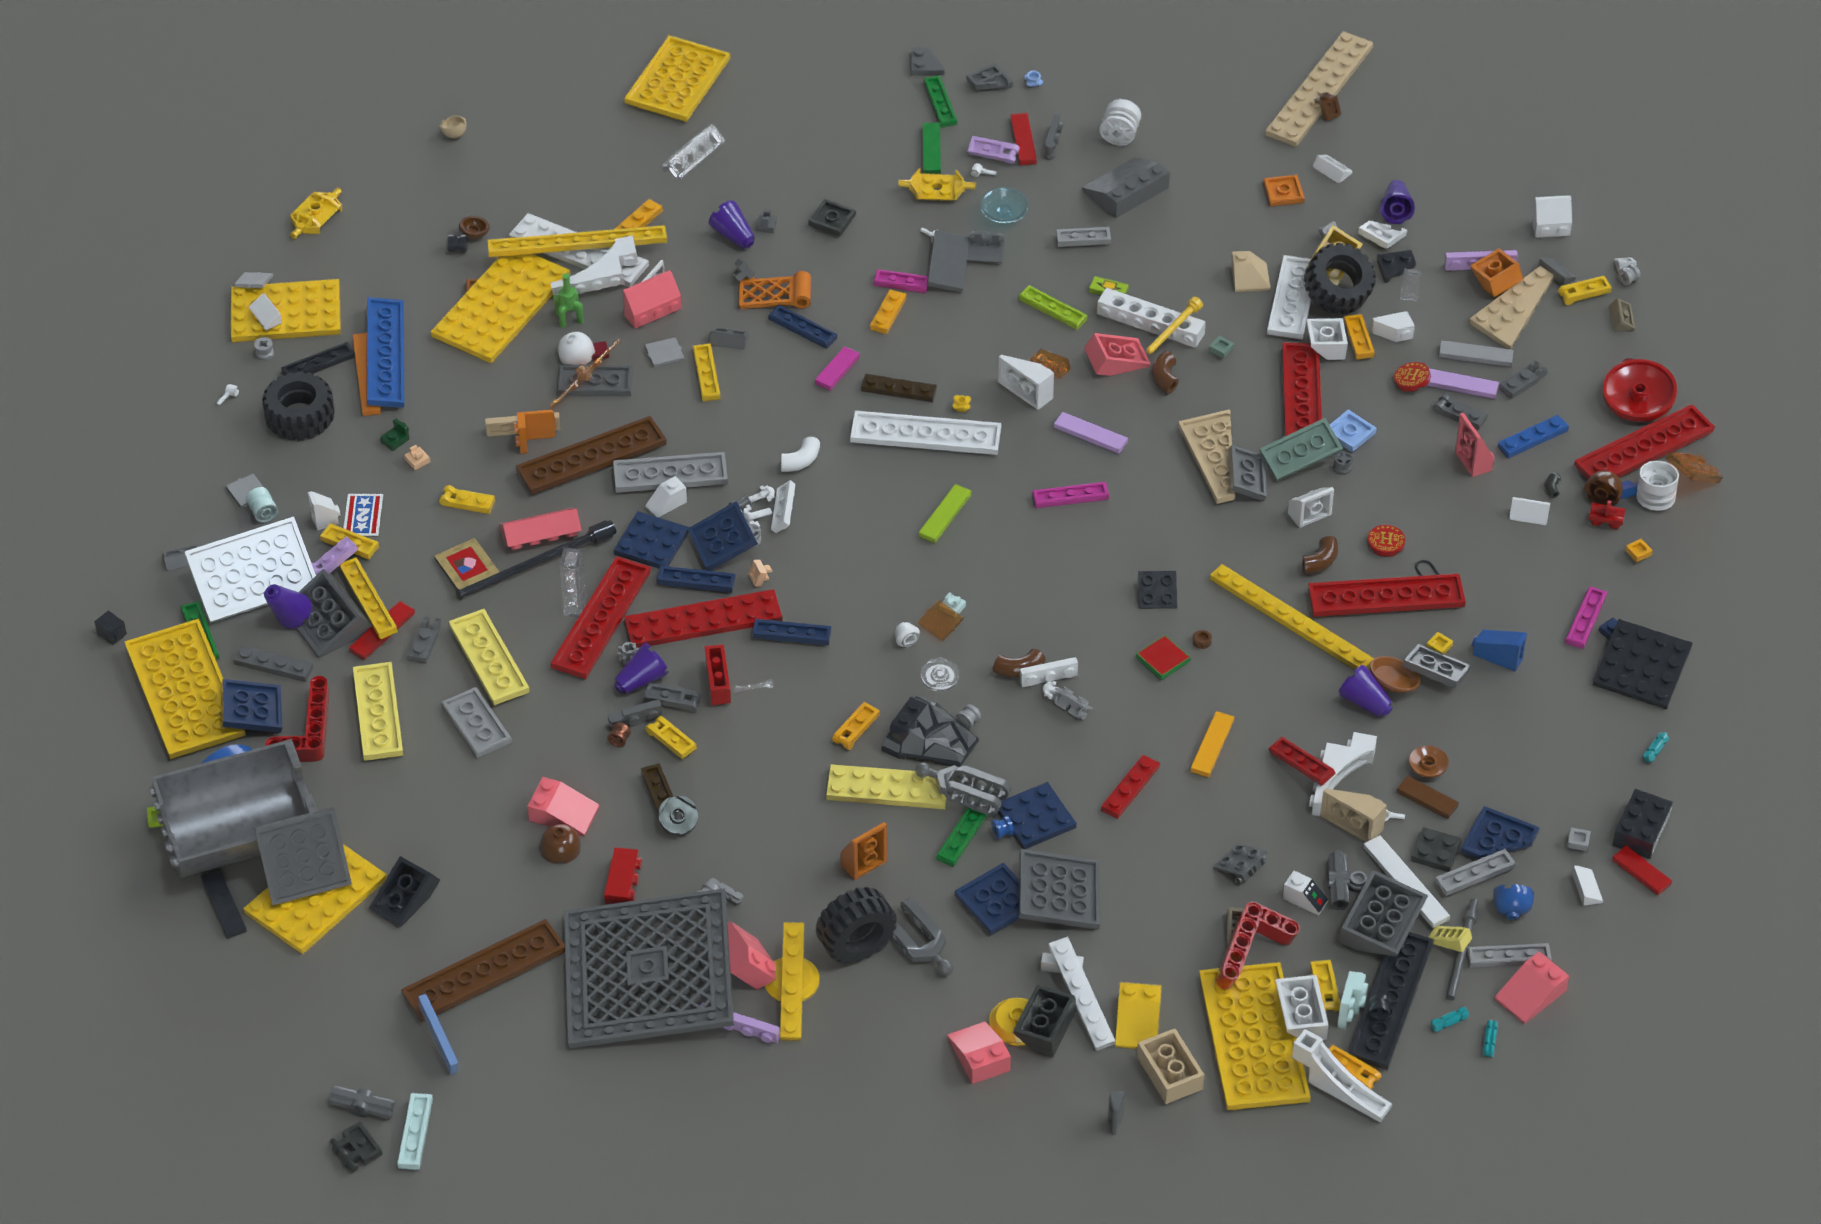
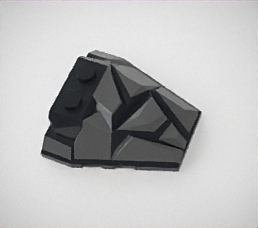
(928, 733)

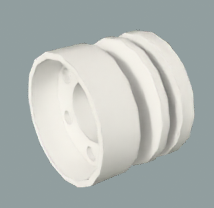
(1120, 122)
(1657, 485)

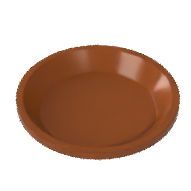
(1393, 676)

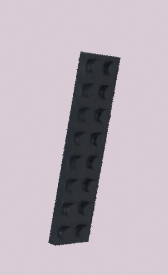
(1399, 980)

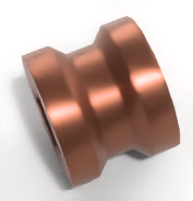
(619, 734)

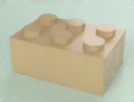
(1170, 1066)

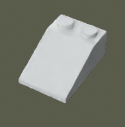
(1027, 380)

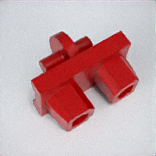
(1607, 514)

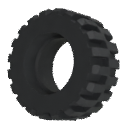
(1353, 264)
(303, 421)
(856, 925)

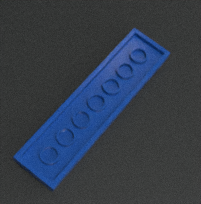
(385, 352)

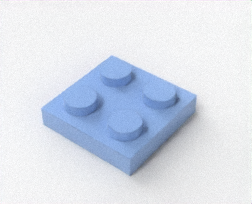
(1352, 430)

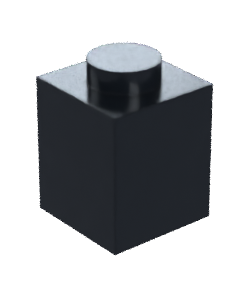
(110, 627)

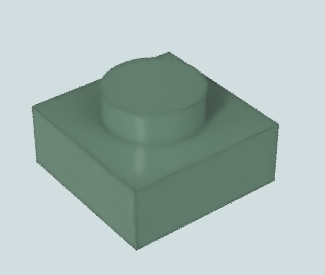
(1221, 347)

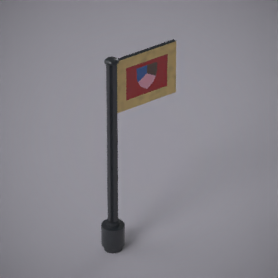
(473, 570)

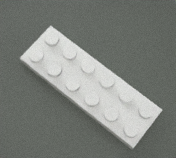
(1290, 300)

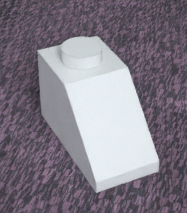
(1394, 326)
(667, 497)
(323, 510)

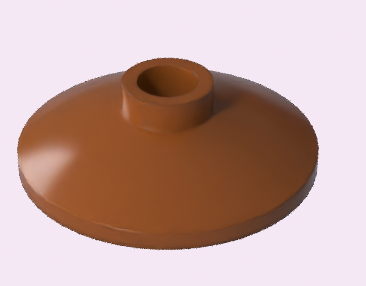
(1428, 761)

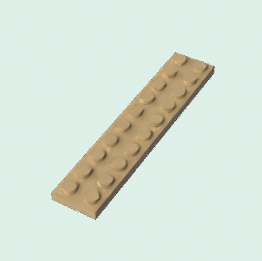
(1327, 76)

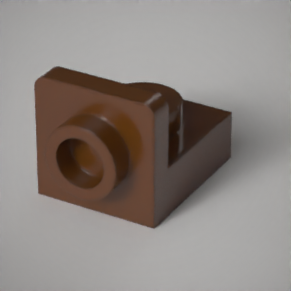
(1329, 105)

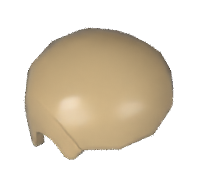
(453, 126)

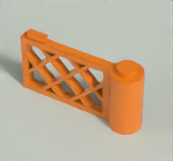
(798, 291)

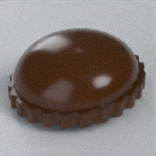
(474, 227)

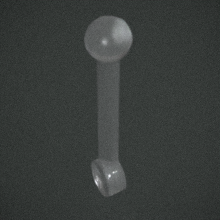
(769, 683)

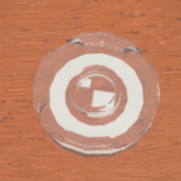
(939, 674)

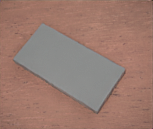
(476, 722)

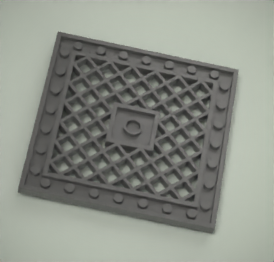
(647, 968)

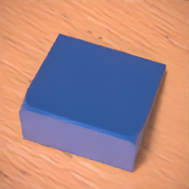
(1629, 489)

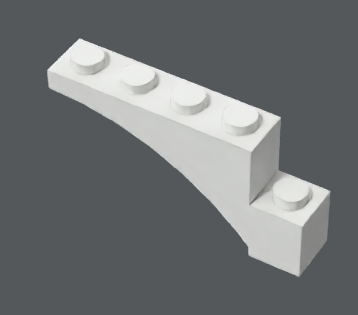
(606, 270)
(1344, 761)
(1334, 1079)

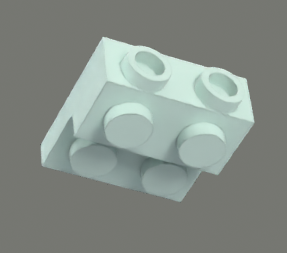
(1353, 998)

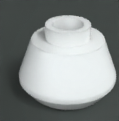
(906, 634)

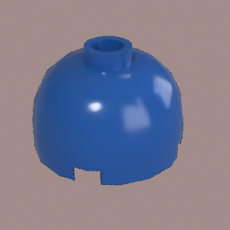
(1514, 900)

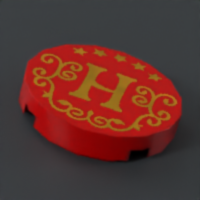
(1412, 376)
(1386, 540)

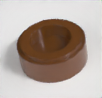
(1202, 639)

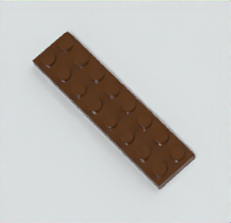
(591, 455)
(486, 968)

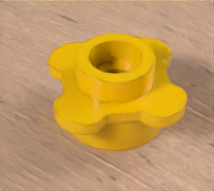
(961, 403)

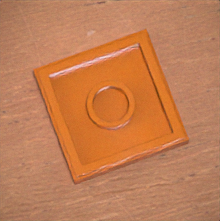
(1283, 190)

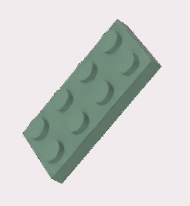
(1301, 449)

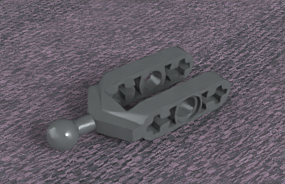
(968, 786)
(931, 950)

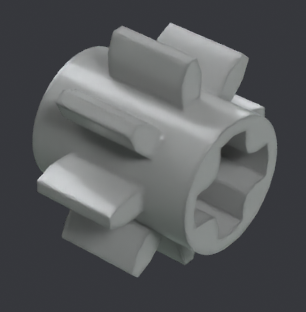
(626, 652)

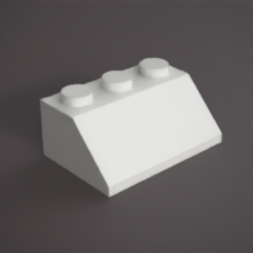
(1302, 1005)

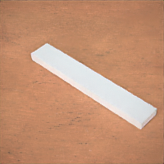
(1398, 870)

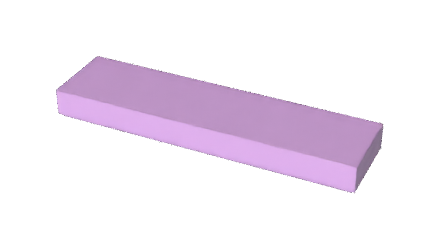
(1463, 384)
(1090, 432)

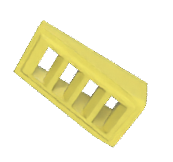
(1459, 937)

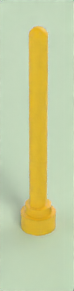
(1193, 306)

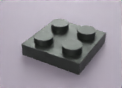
(832, 217)
(1436, 849)

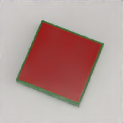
(1163, 657)

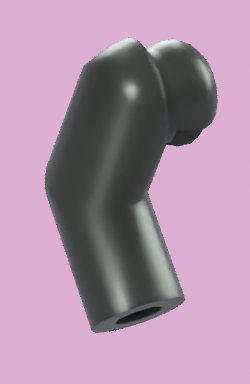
(1550, 483)

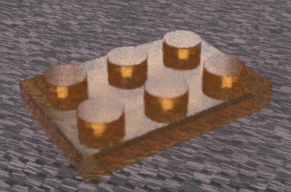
(1694, 467)

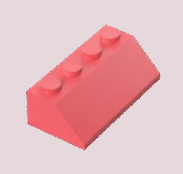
(540, 527)

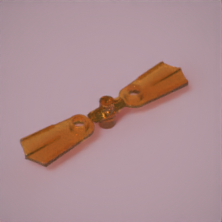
(584, 373)

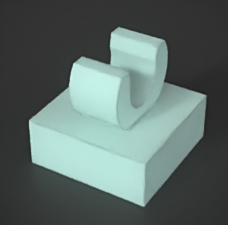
(954, 602)

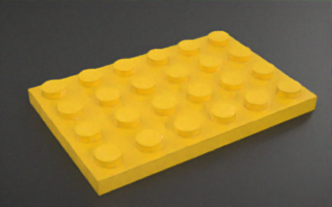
(677, 78)
(304, 308)
(309, 918)

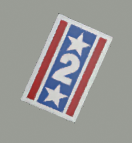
(363, 514)

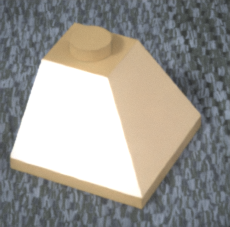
(1249, 272)

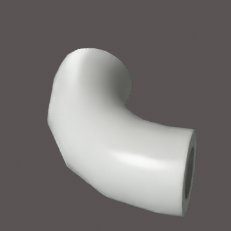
(802, 457)

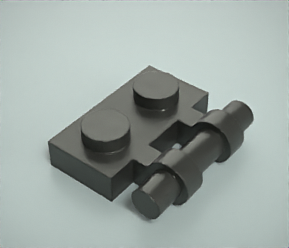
(361, 1142)

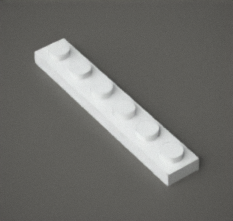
(1085, 999)

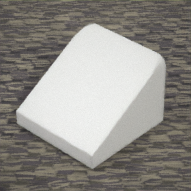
(1624, 262)

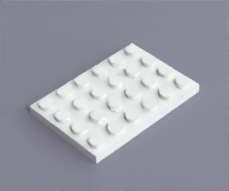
(239, 568)

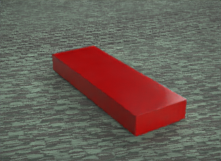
(1642, 870)

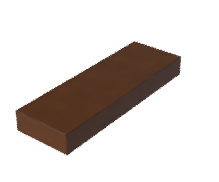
(1427, 797)

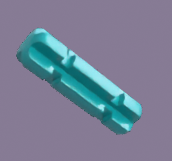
(1655, 747)
(1449, 1019)
(1490, 1038)

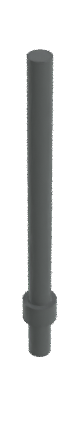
(1469, 918)

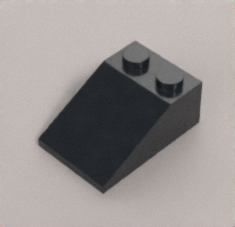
(404, 891)

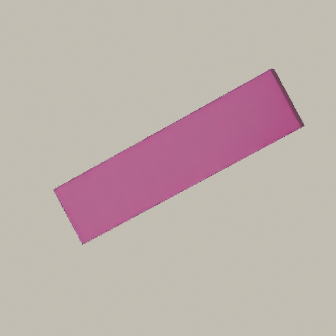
(1070, 494)
(1586, 617)

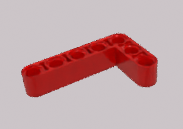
(312, 745)
(1252, 920)

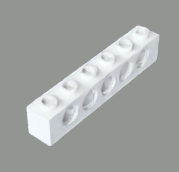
(1149, 317)

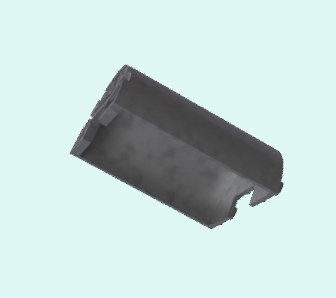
(216, 804)

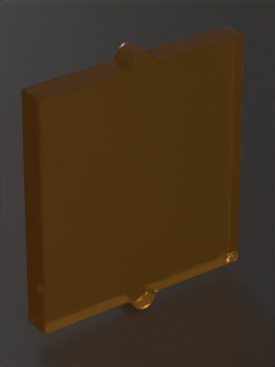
(940, 620)

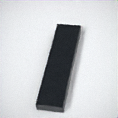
(321, 360)
(223, 903)

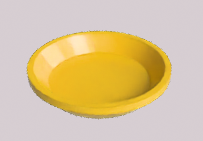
(810, 980)
(1005, 1017)

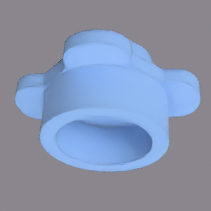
(1033, 78)

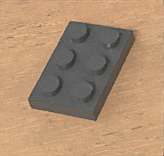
(1247, 472)
(1436, 666)

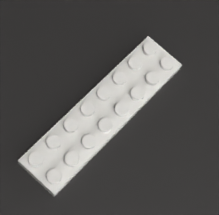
(536, 226)
(926, 432)

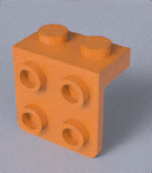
(533, 426)

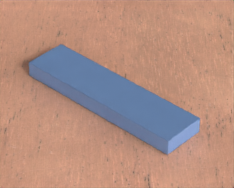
(438, 1033)

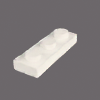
(783, 506)
(1048, 672)

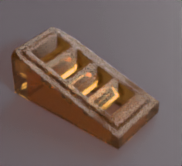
(1057, 364)

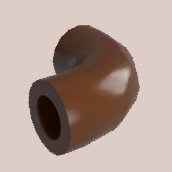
(1162, 374)
(1323, 558)
(1011, 666)

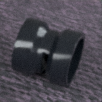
(459, 243)

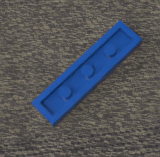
(1533, 436)

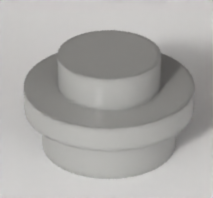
(1357, 880)

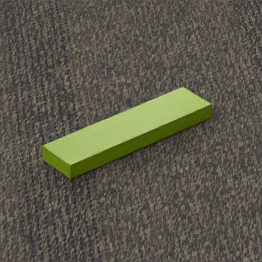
(1053, 307)
(945, 513)

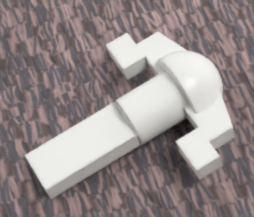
(766, 492)
(755, 515)
(1049, 689)

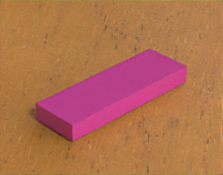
(901, 281)
(837, 368)

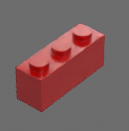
(717, 674)
(622, 876)

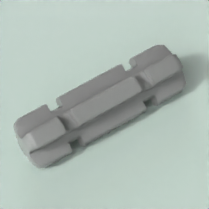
(736, 897)

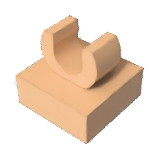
(416, 457)
(758, 573)

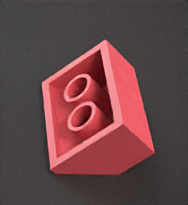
(651, 299)

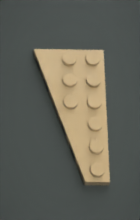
(1511, 311)
(1209, 443)

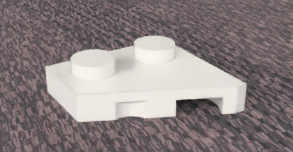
(1381, 233)

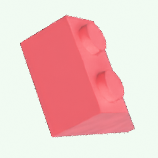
(1115, 354)
(1472, 449)
(560, 804)
(749, 958)
(1533, 987)
(980, 1052)

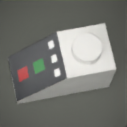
(1304, 893)

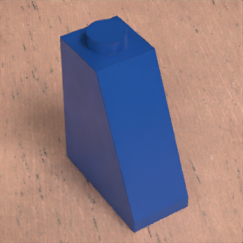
(1500, 647)

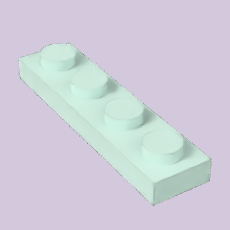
(415, 1131)

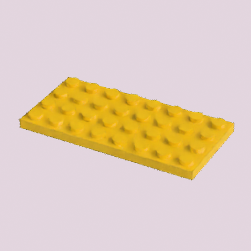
(499, 305)
(182, 687)
(1253, 1040)

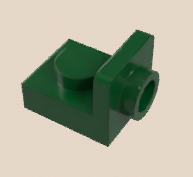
(396, 436)

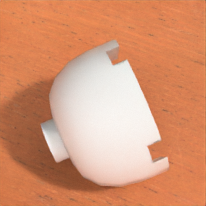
(575, 349)

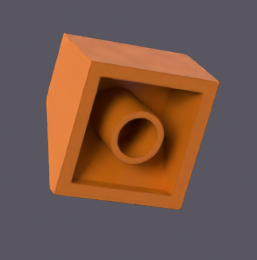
(1497, 272)

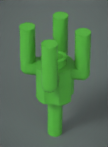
(566, 301)

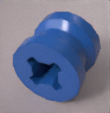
(1002, 827)

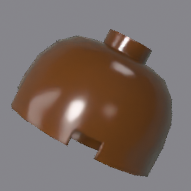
(1604, 487)
(560, 844)

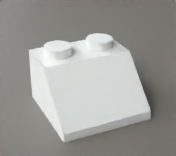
(1552, 216)
(1328, 337)
(1311, 506)

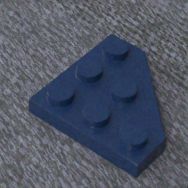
(1497, 832)

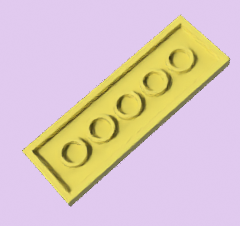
(489, 657)
(378, 711)
(883, 787)

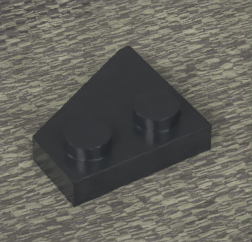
(1395, 263)

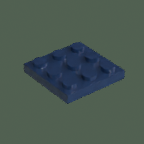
(722, 536)
(651, 540)
(251, 706)
(1037, 815)
(992, 898)

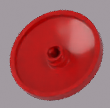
(1639, 390)

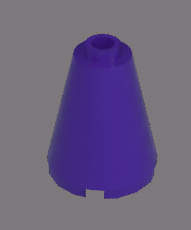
(1397, 203)
(732, 224)
(288, 605)
(640, 670)
(1366, 692)

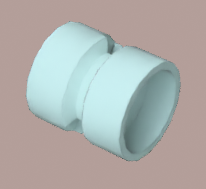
(261, 504)

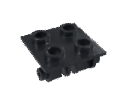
(1157, 589)

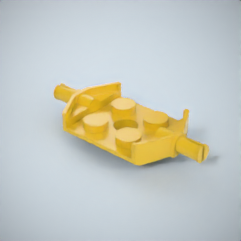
(924, 184)
(309, 220)

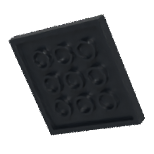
(1642, 663)

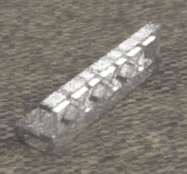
(687, 149)

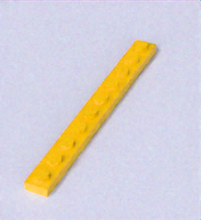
(574, 241)
(1290, 617)

